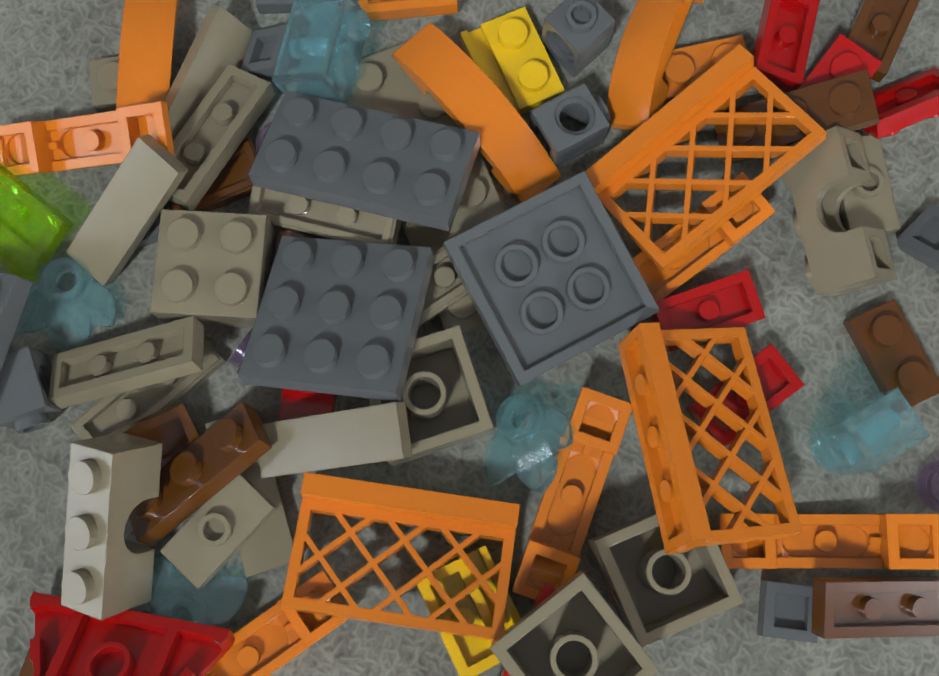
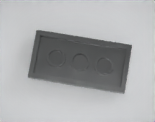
(366, 160)

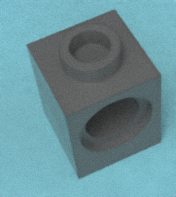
(577, 33)
(578, 105)
(26, 391)

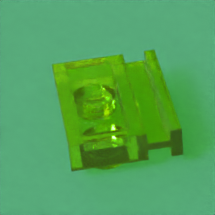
(28, 227)

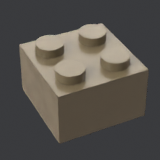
(212, 267)
(442, 396)
(660, 590)
(571, 636)

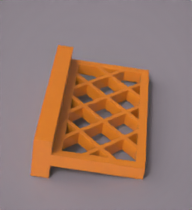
(679, 121)
(667, 449)
(405, 508)

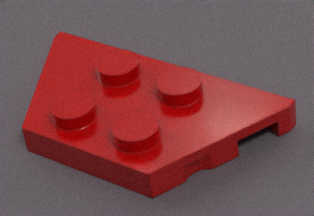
(122, 644)

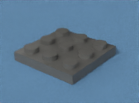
(550, 278)
(339, 318)

